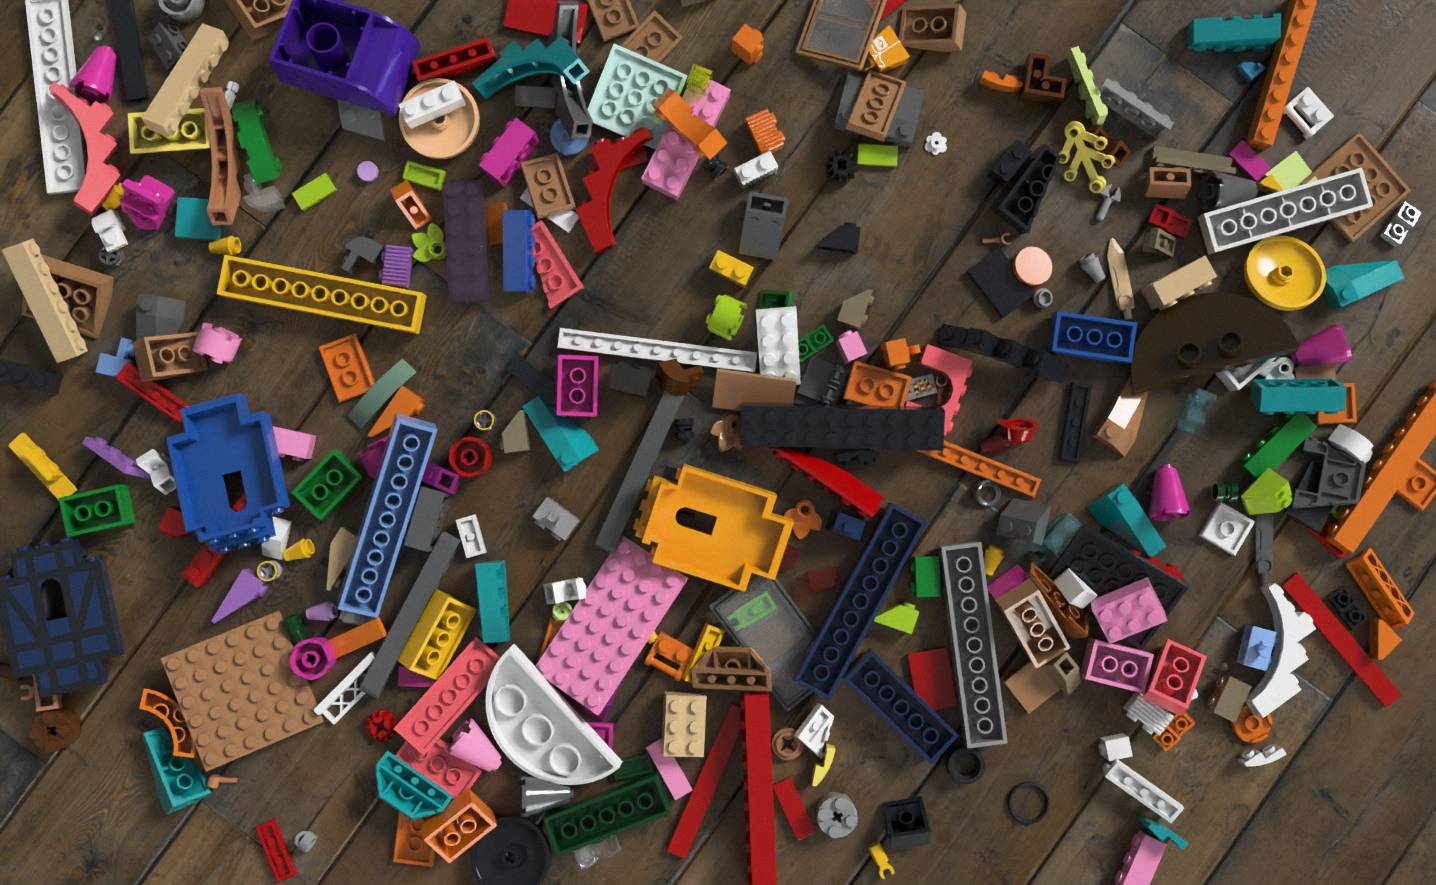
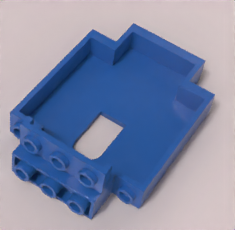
(221, 441)

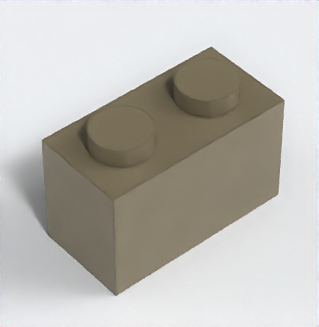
(1228, 697)

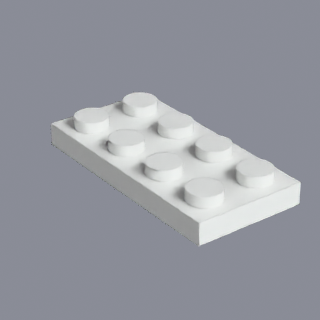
(778, 342)

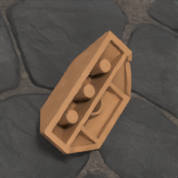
(732, 670)

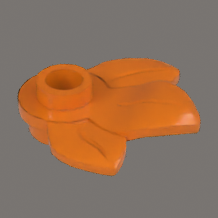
(802, 521)

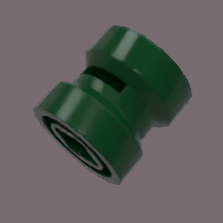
(1225, 491)

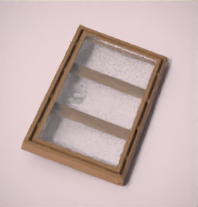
(840, 31)

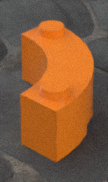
(695, 131)
(171, 713)

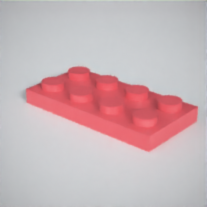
(441, 767)

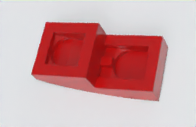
(1170, 222)

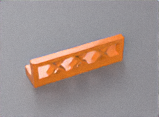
(1379, 590)

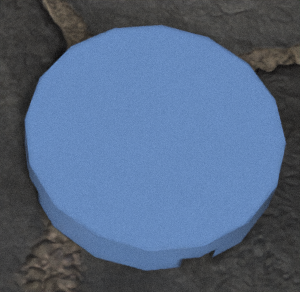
(563, 143)

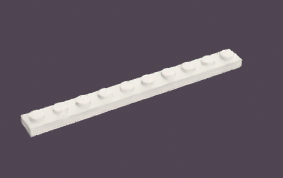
(657, 350)

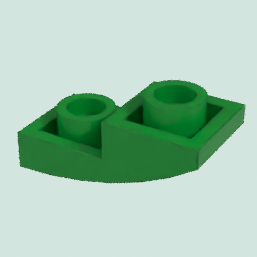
(814, 342)

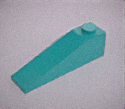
(562, 436)
(1126, 519)

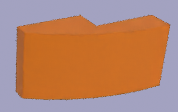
(1009, 83)
(1174, 730)

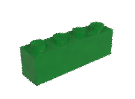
(1277, 445)

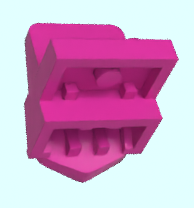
(146, 202)

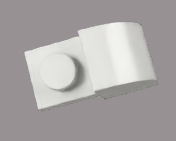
(110, 228)
(1351, 443)
(159, 469)
(565, 590)

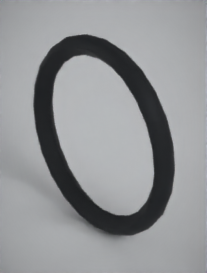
(1047, 801)

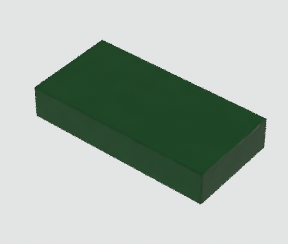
(634, 766)

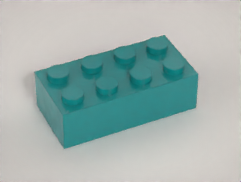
(1298, 395)

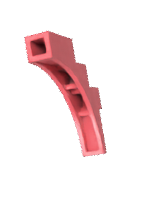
(100, 147)

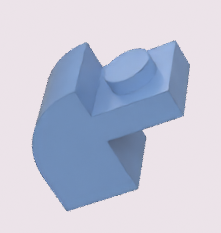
(111, 364)

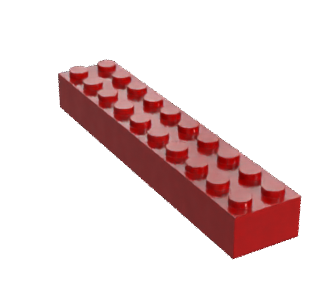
(759, 785)

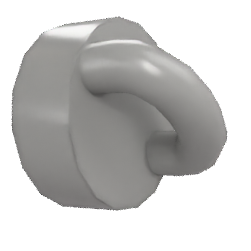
(306, 842)

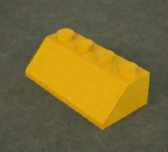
(437, 635)

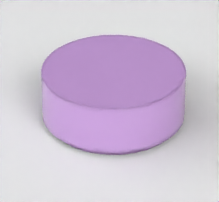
(367, 171)

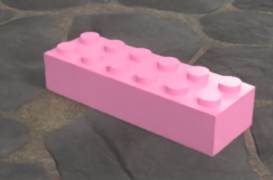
(674, 157)

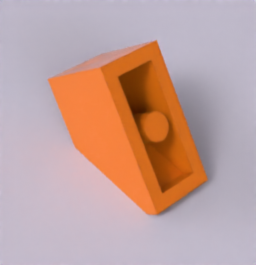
(410, 204)

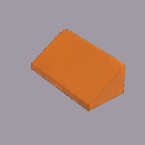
(495, 223)

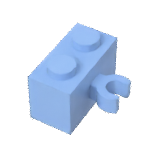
(1256, 647)

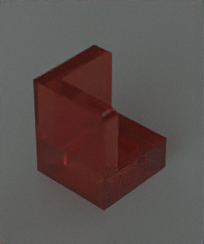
(790, 556)

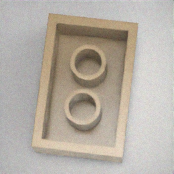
(1179, 284)
(683, 724)

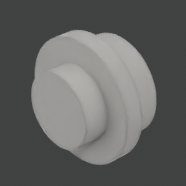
(1042, 298)

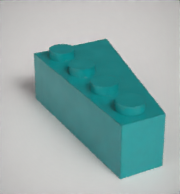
(492, 601)

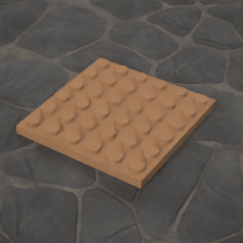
(241, 691)

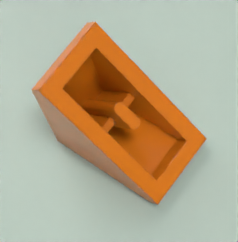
(1381, 639)

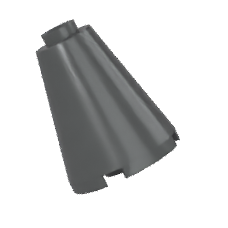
(1224, 190)
(542, 795)

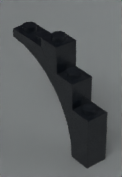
(1004, 350)

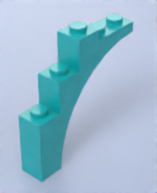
(534, 59)

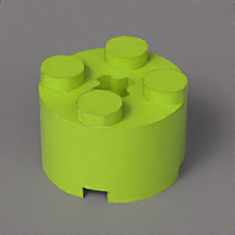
(726, 316)

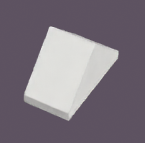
(278, 543)
(1074, 589)

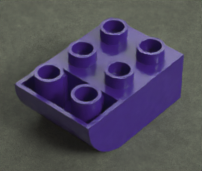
(345, 53)

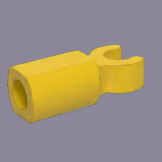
(880, 858)

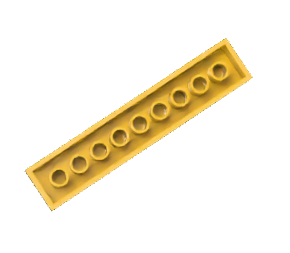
(321, 294)

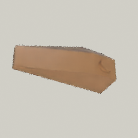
(1122, 420)

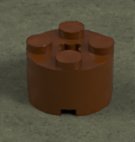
(56, 729)

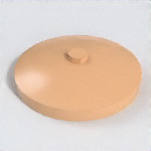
(444, 135)

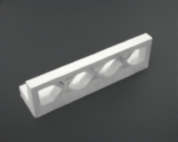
(342, 687)
(1143, 790)

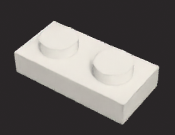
(471, 536)

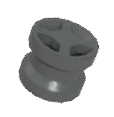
(106, 257)

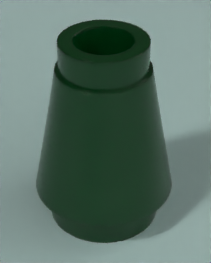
(294, 628)

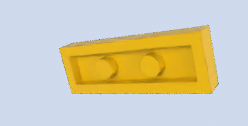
(708, 638)

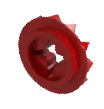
(389, 723)

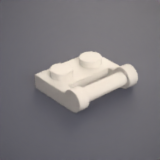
(1311, 108)

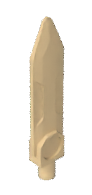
(1120, 279)

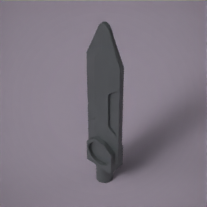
(1264, 545)

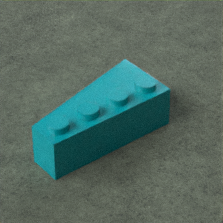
(1233, 33)

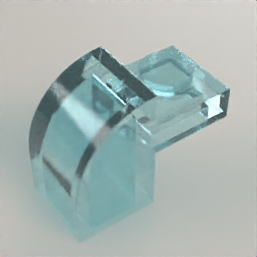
(1194, 410)

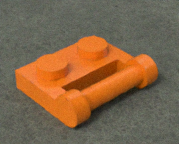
(674, 651)

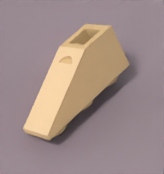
(339, 556)

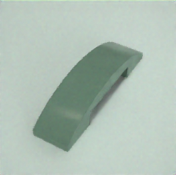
(381, 392)

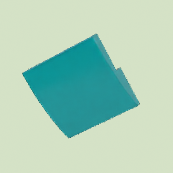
(194, 221)
(1161, 831)

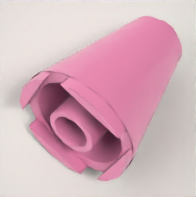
(474, 747)

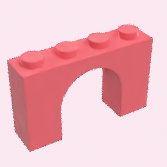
(956, 371)

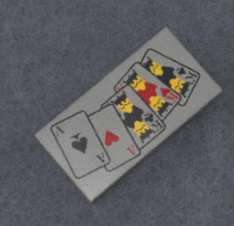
(921, 387)

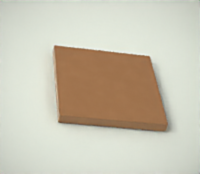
(1383, 184)

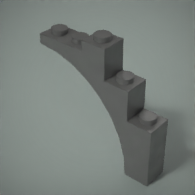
(570, 101)

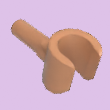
(1000, 240)
(940, 390)
(214, 780)

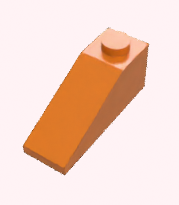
(404, 403)

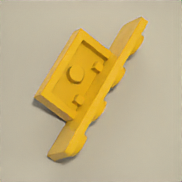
(42, 466)

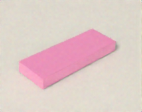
(669, 770)

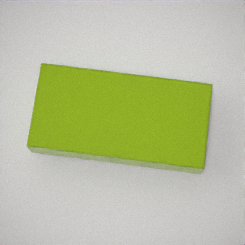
(877, 155)
(423, 175)
(314, 191)

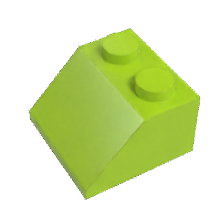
(1267, 494)

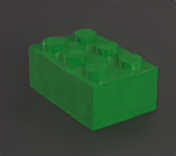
(329, 484)
(97, 510)

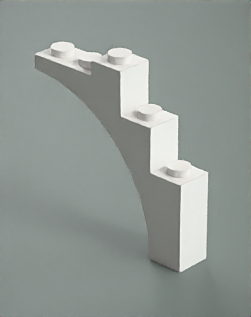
(1290, 627)

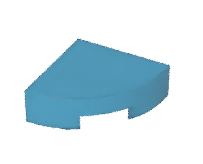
(1250, 70)

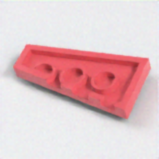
(555, 271)

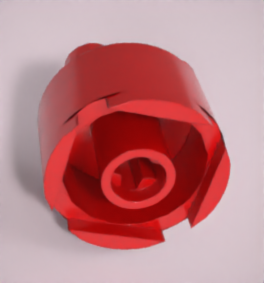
(478, 448)

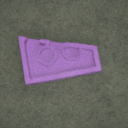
(115, 457)

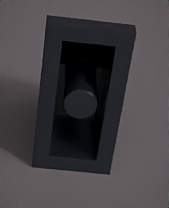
(842, 239)

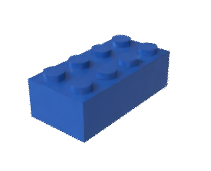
(1091, 337)

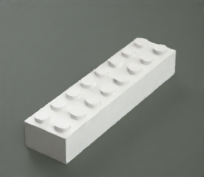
(1285, 211)

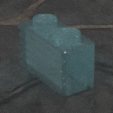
(1060, 532)

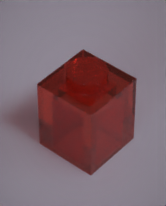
(822, 577)

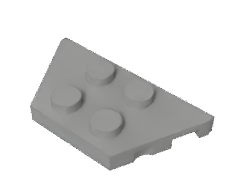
(361, 120)

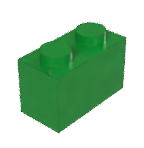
(925, 576)

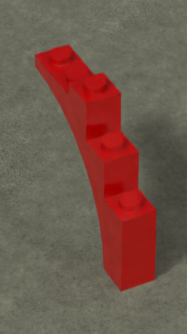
(600, 183)

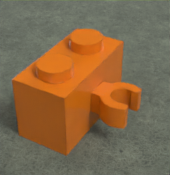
(897, 354)

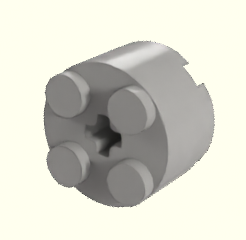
(183, 10)
(833, 825)

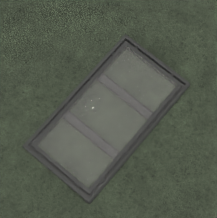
(772, 626)

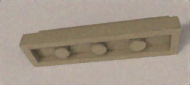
(1197, 162)

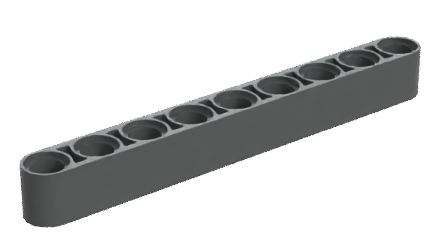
(639, 471)
(409, 615)

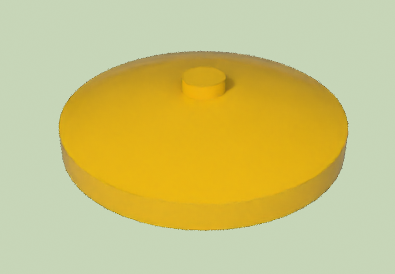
(1284, 273)

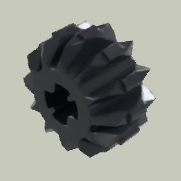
(849, 169)

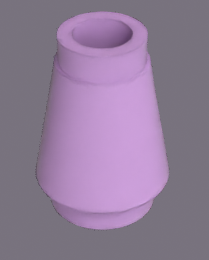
(323, 611)

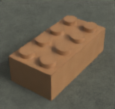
(1032, 623)

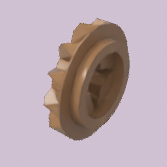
(786, 753)

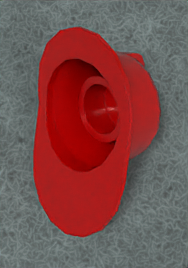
(1018, 429)

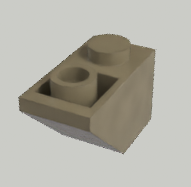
(853, 310)
(1064, 672)

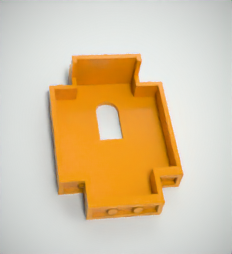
(744, 537)

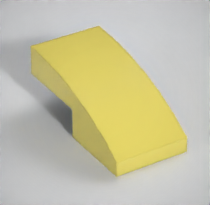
(821, 769)

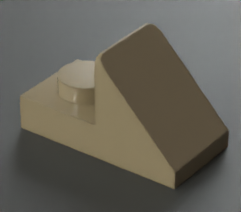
(1159, 243)

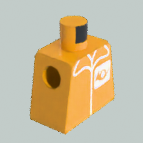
(885, 52)

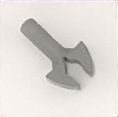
(1107, 201)

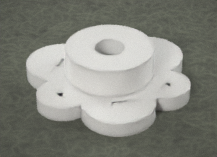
(932, 147)

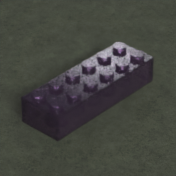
(467, 242)

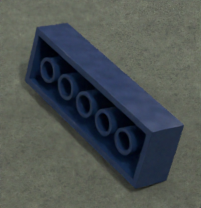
(900, 706)

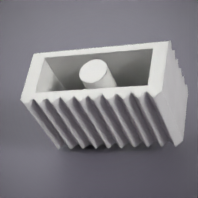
(756, 170)
(1151, 715)

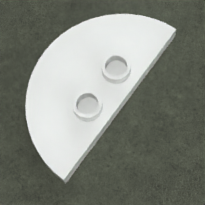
(540, 726)

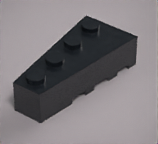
(1024, 195)

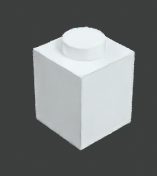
(1115, 747)

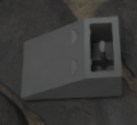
(763, 225)

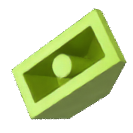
(899, 617)

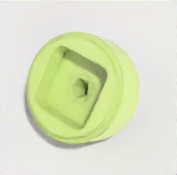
(561, 611)

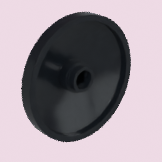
(512, 854)

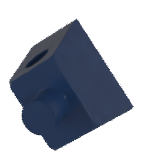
(846, 525)

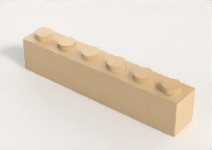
(186, 80)
(45, 300)

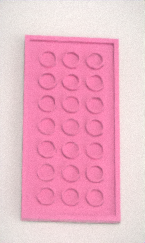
(610, 625)

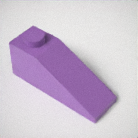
(244, 591)

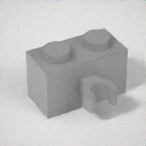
(556, 519)

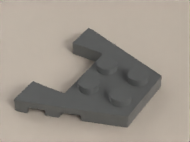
(1338, 481)

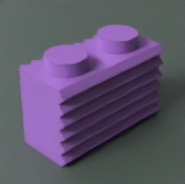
(396, 266)

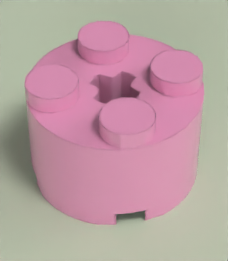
(217, 343)

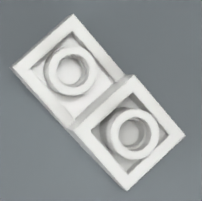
(1255, 758)

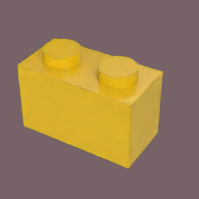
(731, 269)

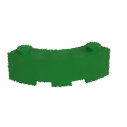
(253, 137)

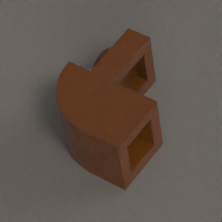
(1114, 146)
(675, 379)

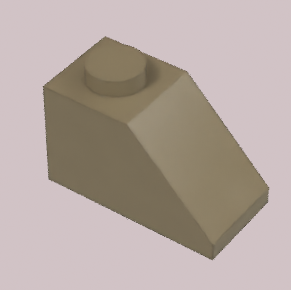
(516, 436)

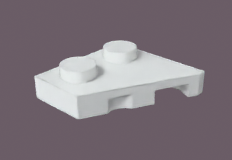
(815, 729)

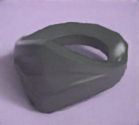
(976, 490)

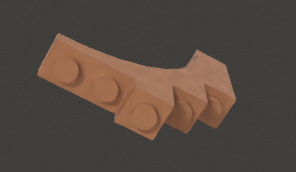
(225, 160)

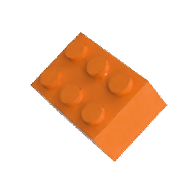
(458, 826)

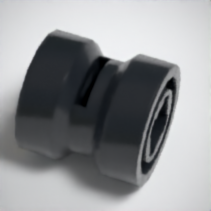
(715, 166)
(684, 428)

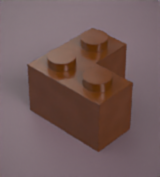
(1038, 84)

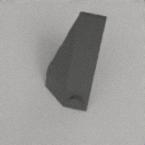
(158, 316)

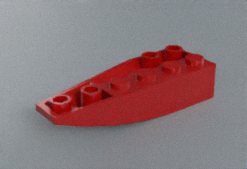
(846, 486)

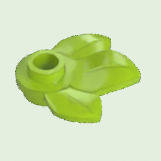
(428, 243)

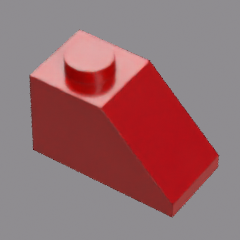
(173, 523)

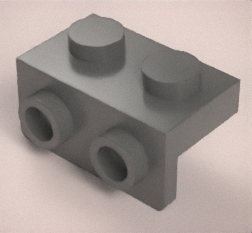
(167, 43)

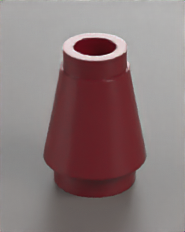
(995, 443)

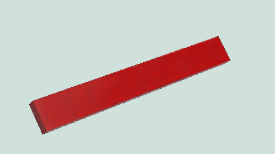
(1341, 640)
(706, 782)

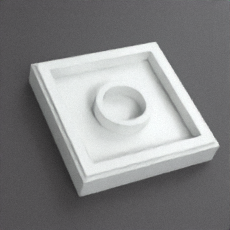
(1226, 528)

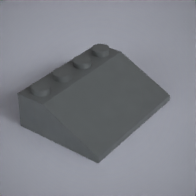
(905, 118)

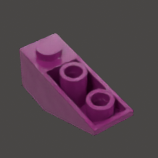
(441, 478)

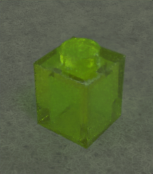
(699, 80)

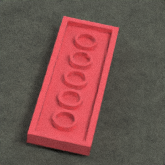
(448, 696)

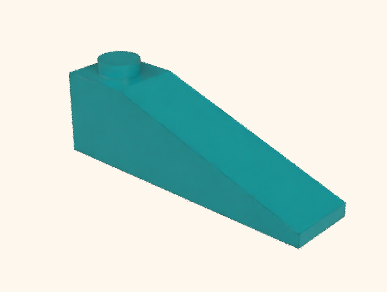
(1355, 281)
(174, 776)

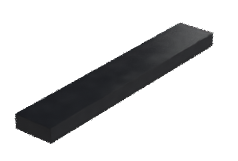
(130, 50)

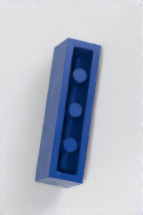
(518, 250)

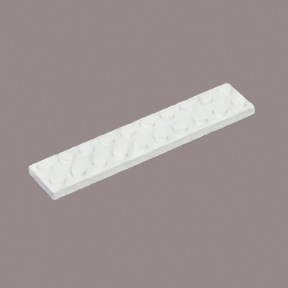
(55, 62)

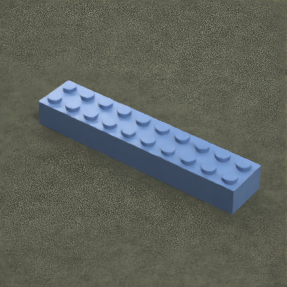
(386, 515)

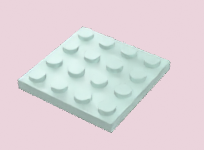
(628, 90)

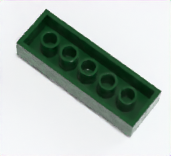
(607, 813)

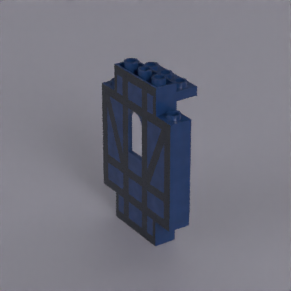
(64, 651)

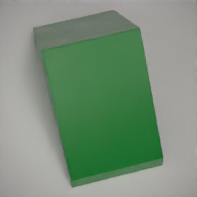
(774, 299)

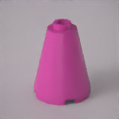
(96, 76)
(1323, 348)
(1168, 496)

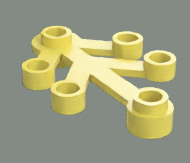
(1085, 154)

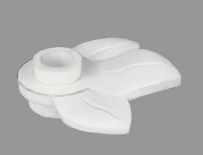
(1274, 371)

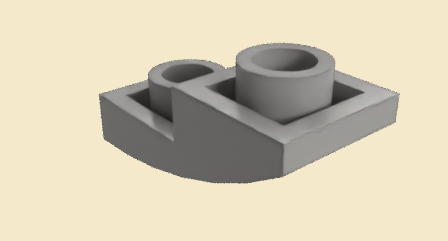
(1400, 223)

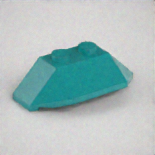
(408, 789)

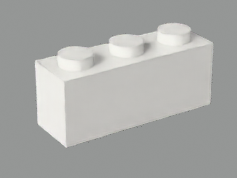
(432, 104)

